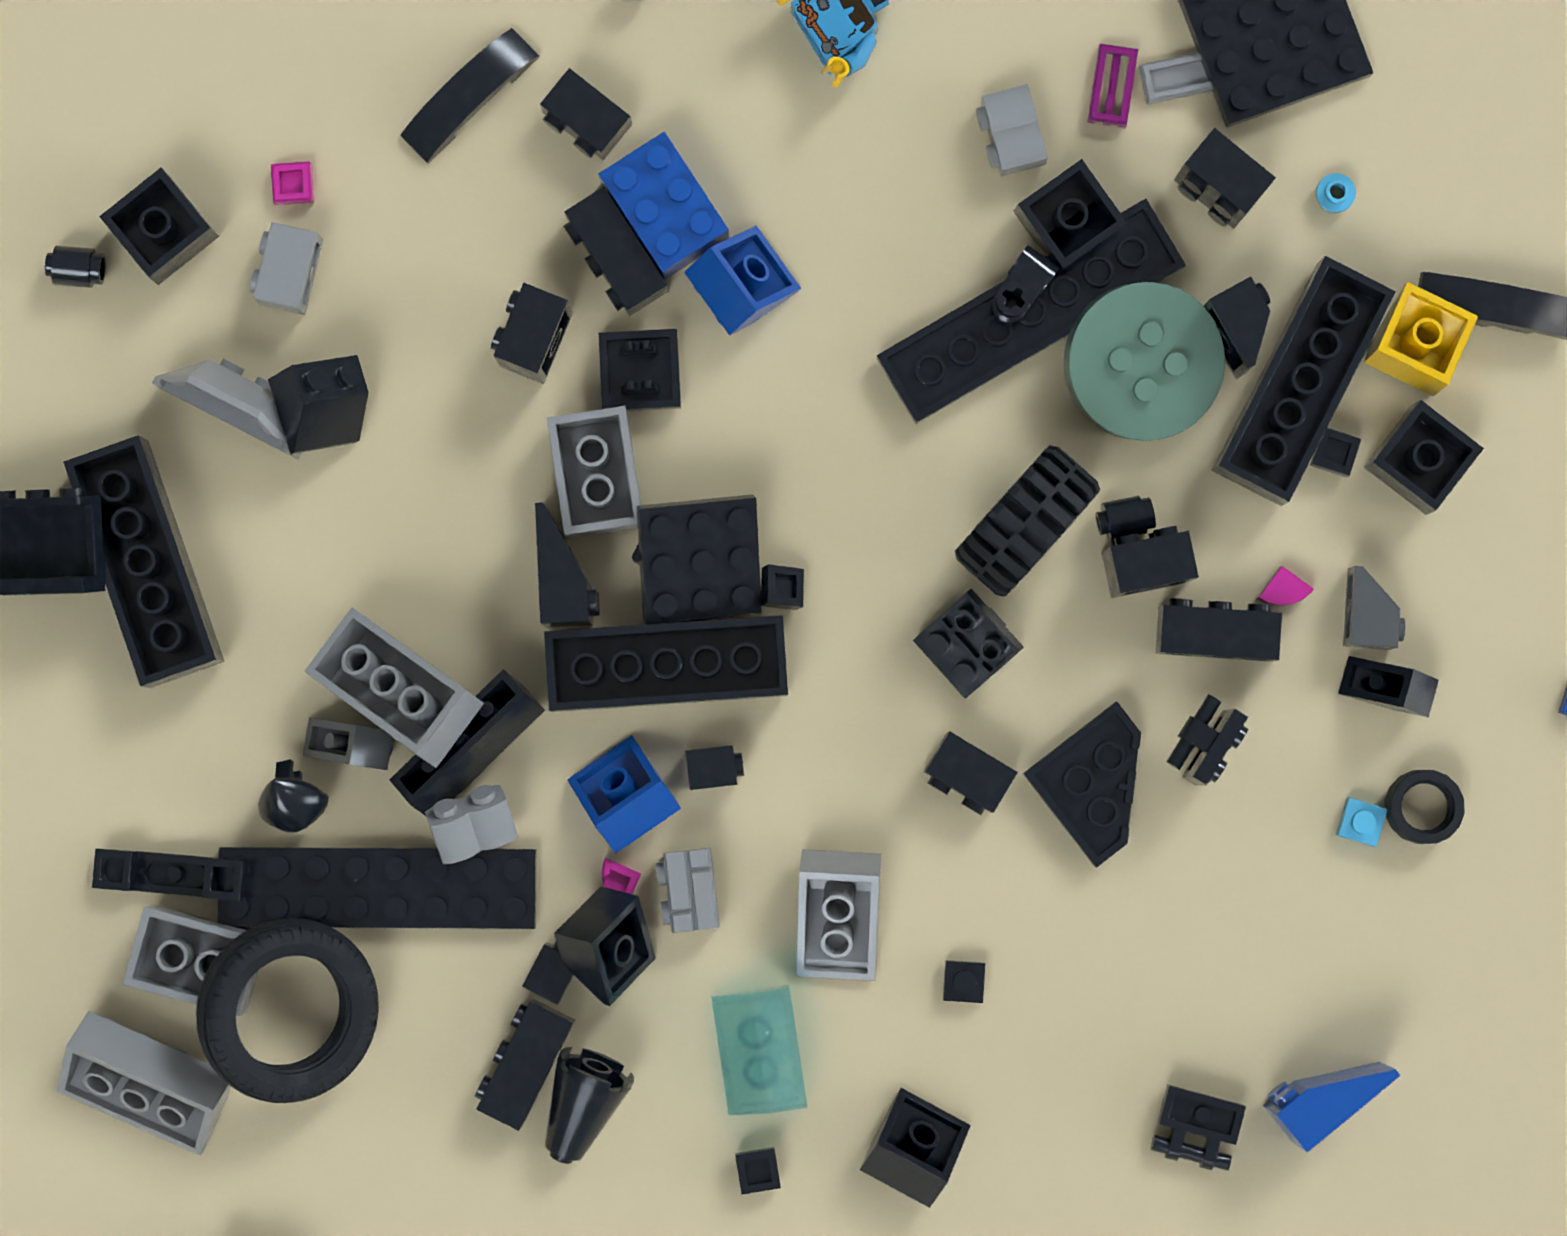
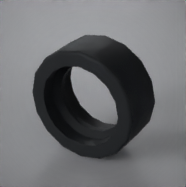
(1454, 813)

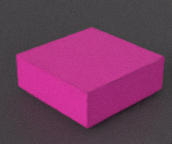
(292, 183)

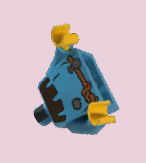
(839, 32)

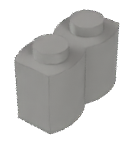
(1012, 130)
(471, 824)

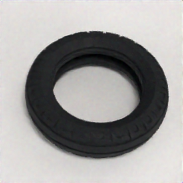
(230, 974)

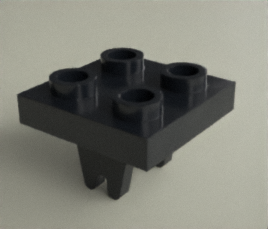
(640, 369)

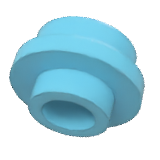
(1330, 203)

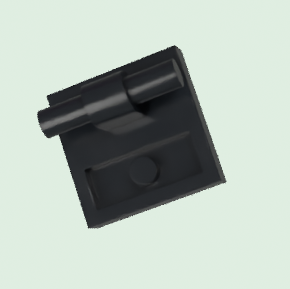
(968, 643)
(1210, 742)

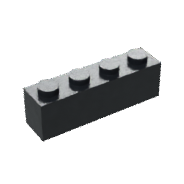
(500, 720)

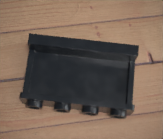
(51, 543)

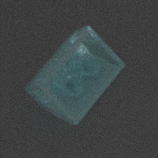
(759, 1051)

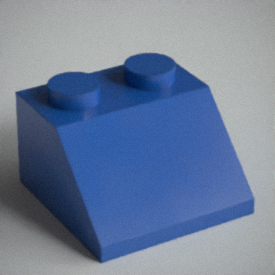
(742, 279)
(623, 794)

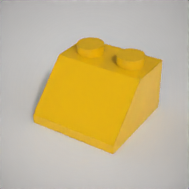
(1421, 339)

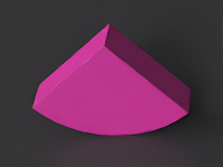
(1284, 589)
(619, 876)

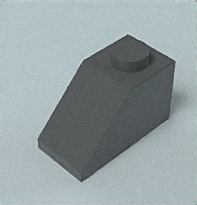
(1370, 614)
(348, 744)

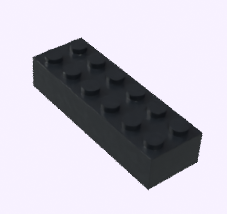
(1303, 381)
(147, 564)
(666, 663)

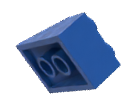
(1321, 1103)

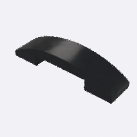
(467, 93)
(169, 874)

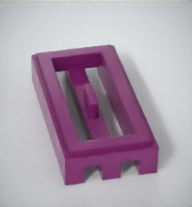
(1107, 117)

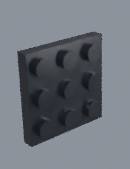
(699, 559)

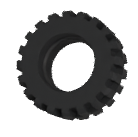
(1027, 520)

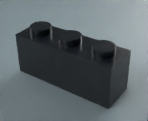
(614, 252)
(1218, 631)
(523, 1063)

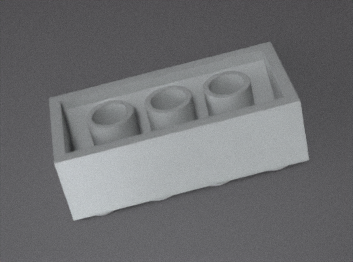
(142, 1082)

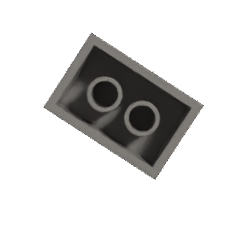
(595, 471)
(176, 952)

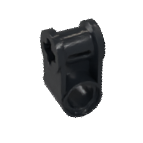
(1025, 281)

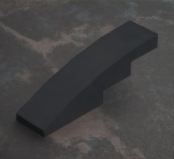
(1502, 304)

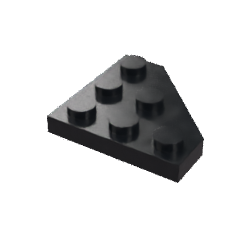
(1092, 782)

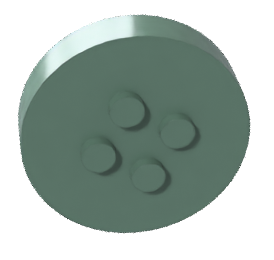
(1144, 361)

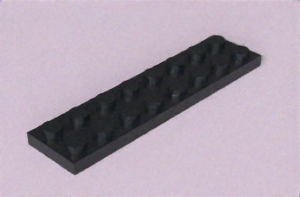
(975, 347)
(384, 888)

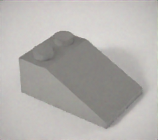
(838, 914)

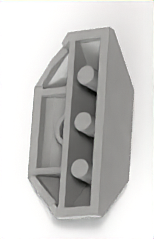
(229, 397)

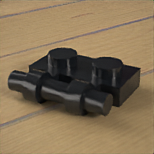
(1200, 1115)

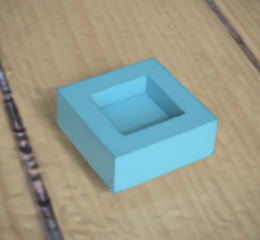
(1361, 822)

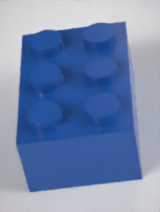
(664, 205)

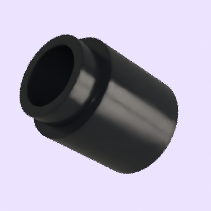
(75, 266)
(1125, 517)

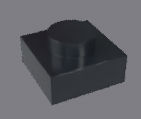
(1336, 452)
(782, 587)
(964, 981)
(758, 1170)

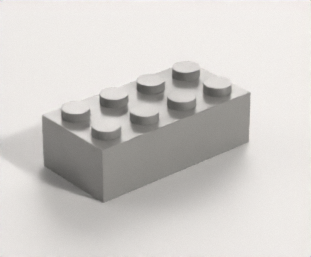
(394, 687)

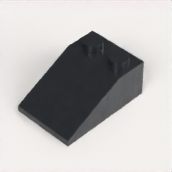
(563, 587)

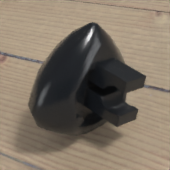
(289, 801)

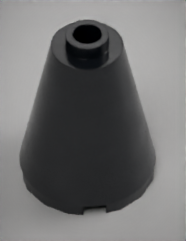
(582, 1101)

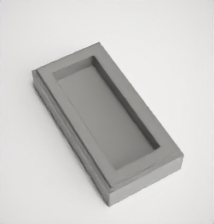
(1174, 78)

